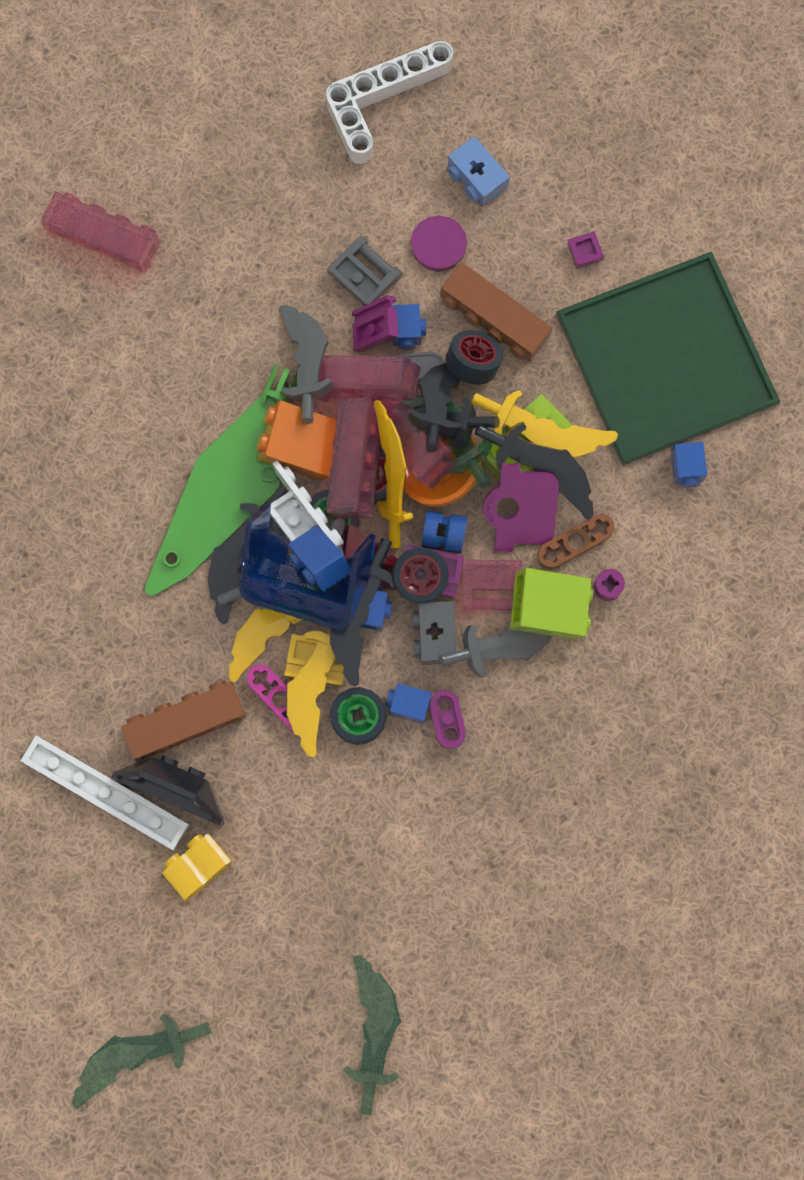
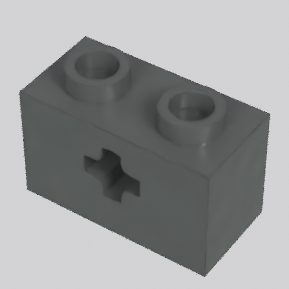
(434, 615)

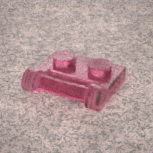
(488, 575)

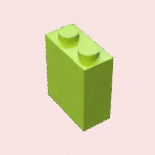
(551, 603)

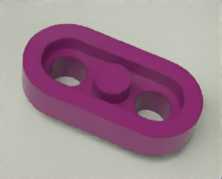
(447, 719)

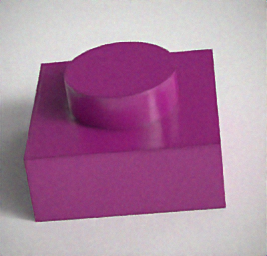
(585, 249)

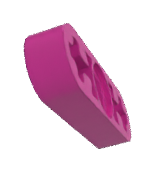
(259, 689)

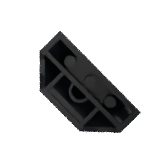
(173, 785)

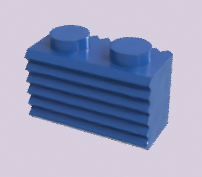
(319, 558)

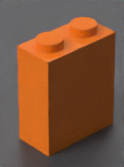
(298, 445)

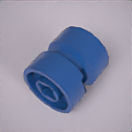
(454, 534)

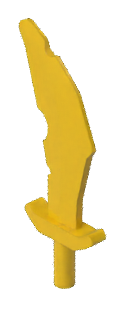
(543, 431)
(395, 475)
(253, 636)
(304, 690)

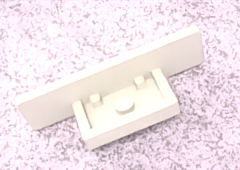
(294, 512)

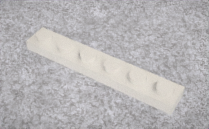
(105, 793)

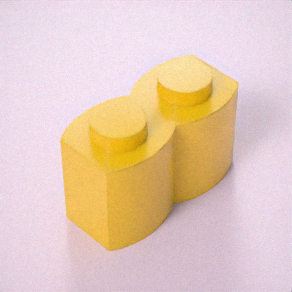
(196, 866)

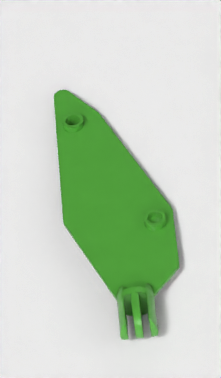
(216, 487)

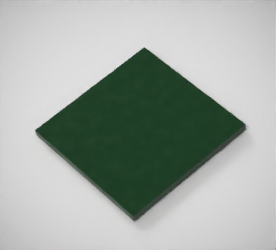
(667, 358)

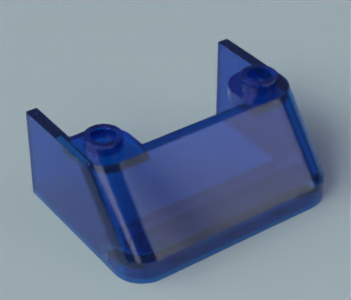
(275, 584)

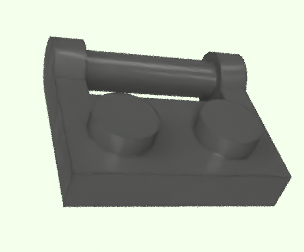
(358, 278)

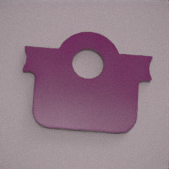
(536, 510)

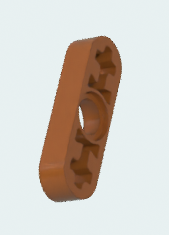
(553, 544)

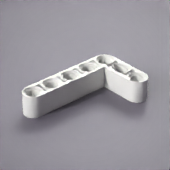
(379, 90)

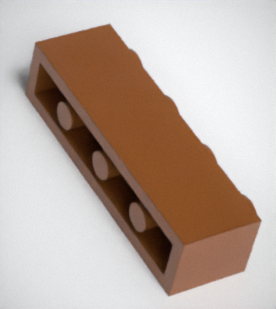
(495, 312)
(183, 721)

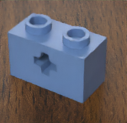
(475, 158)

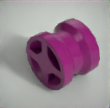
(608, 590)

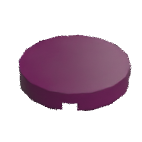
(438, 243)

